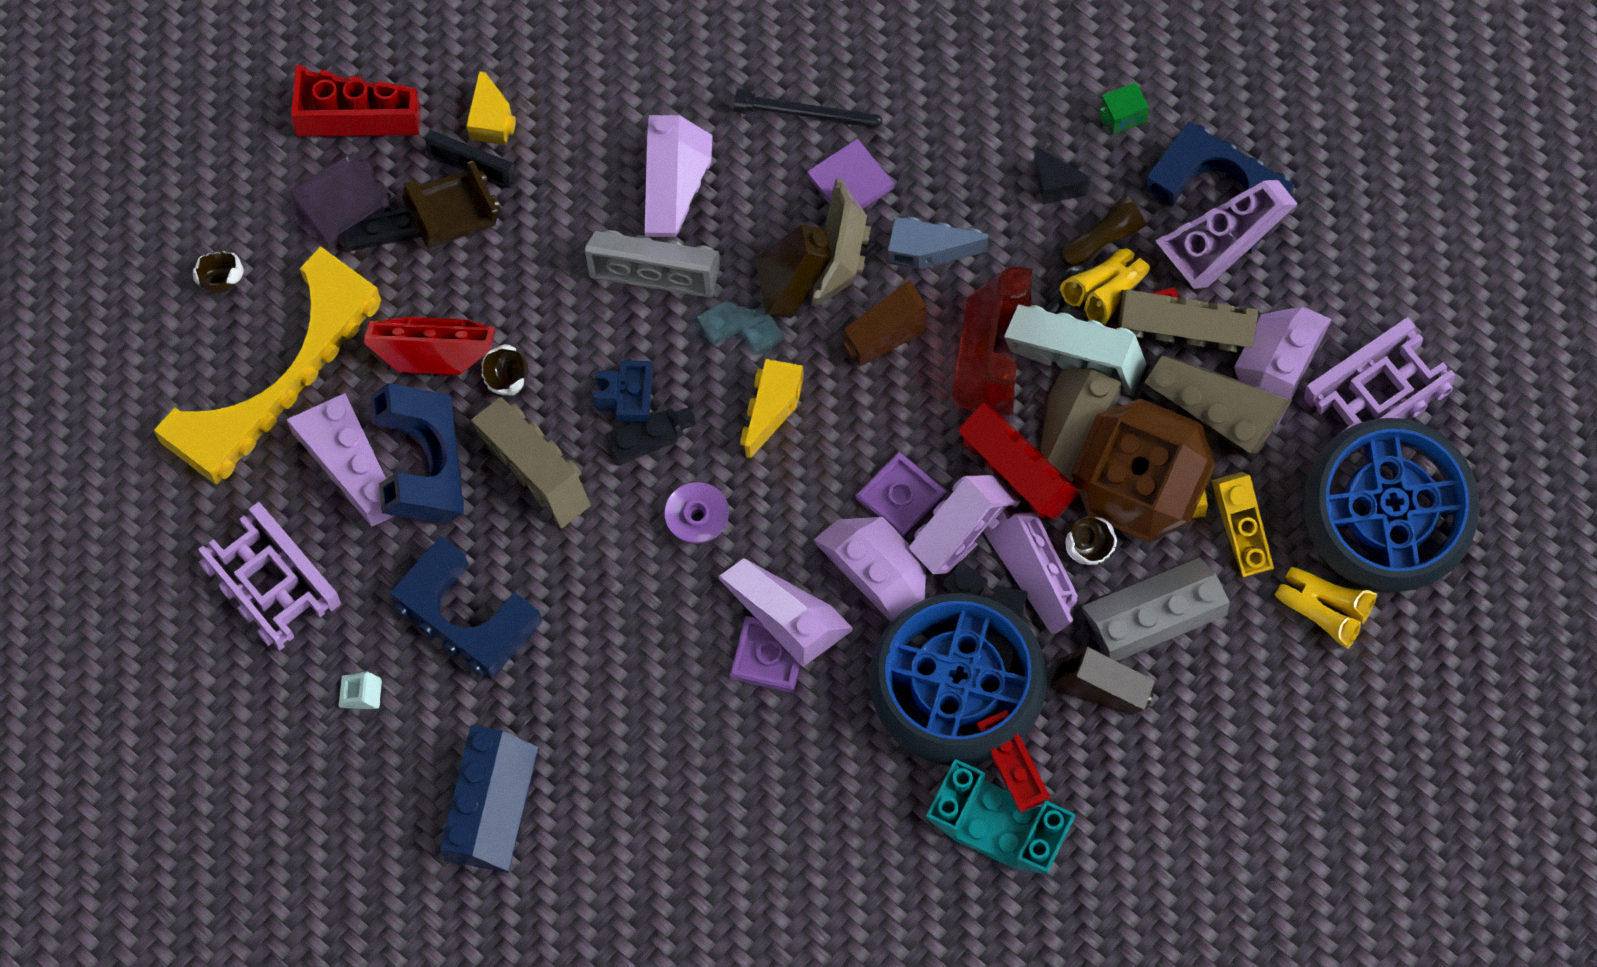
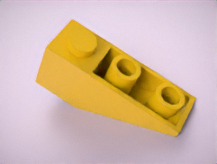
(776, 399)
(1243, 523)

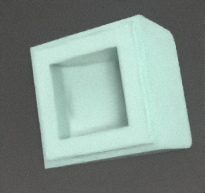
(360, 691)

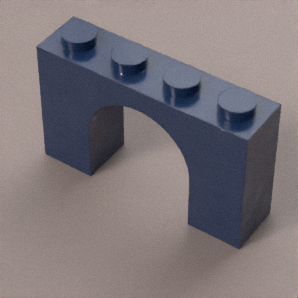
(1200, 152)
(431, 421)
(483, 646)

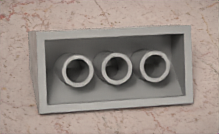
(652, 263)
(1156, 609)

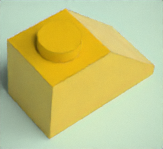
(489, 114)

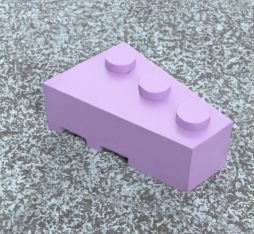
(960, 521)

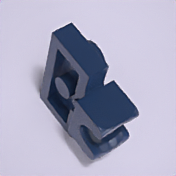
(626, 392)

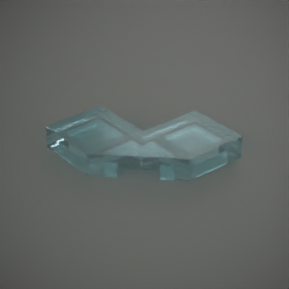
(729, 319)

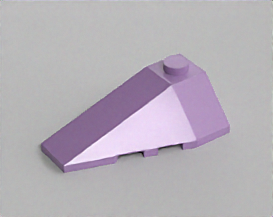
(674, 169)

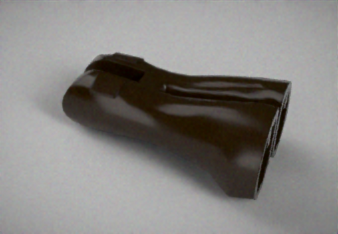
(1118, 223)

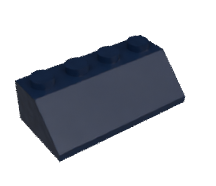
(489, 799)

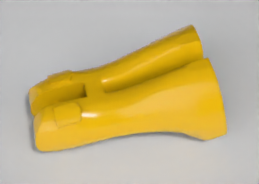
(1103, 285)
(1352, 602)

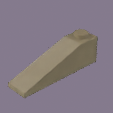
(1071, 412)

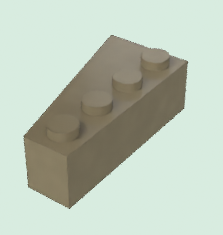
(1187, 319)
(1227, 405)
(533, 460)

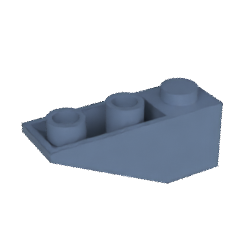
(927, 244)

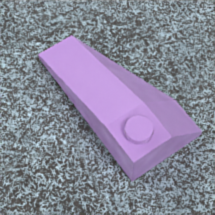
(791, 615)

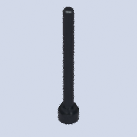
(747, 101)

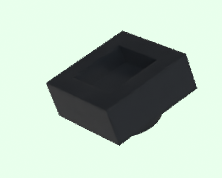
(965, 580)

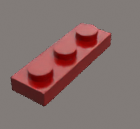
(1016, 768)

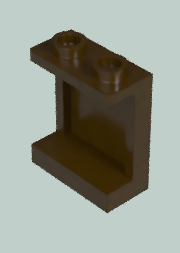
(451, 206)

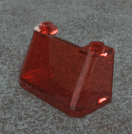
(979, 371)

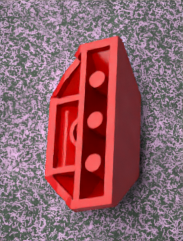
(429, 343)

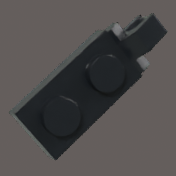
(648, 436)

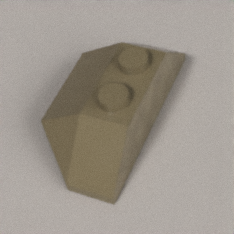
(845, 236)

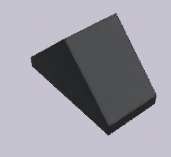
(1058, 179)

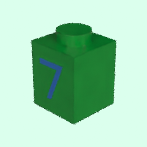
(1124, 108)

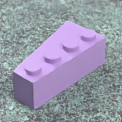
(1221, 236)
(342, 450)

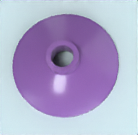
(694, 499)

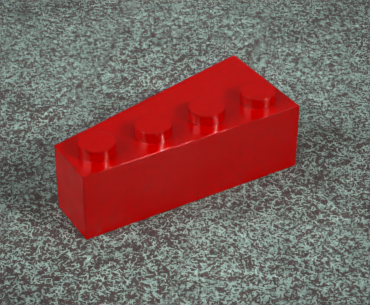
(351, 106)
(1018, 461)

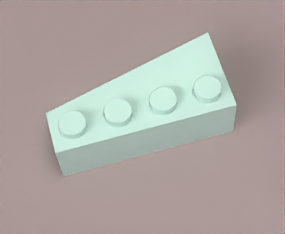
(1076, 344)

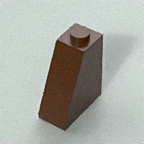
(886, 325)

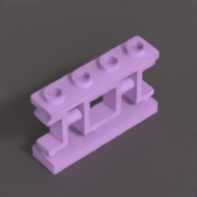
(1371, 362)
(288, 561)

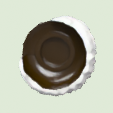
(218, 271)
(504, 370)
(1090, 540)

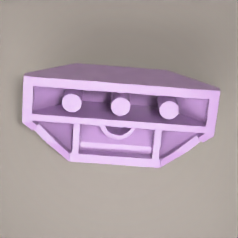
(1282, 350)
(876, 562)

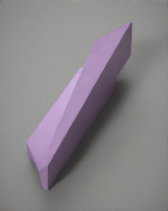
(1034, 565)

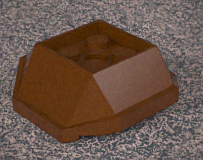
(1171, 487)

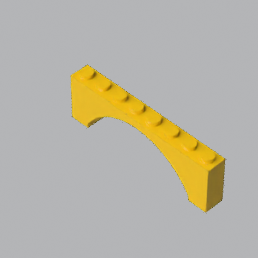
(220, 437)

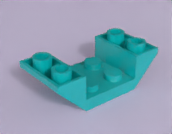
(990, 823)

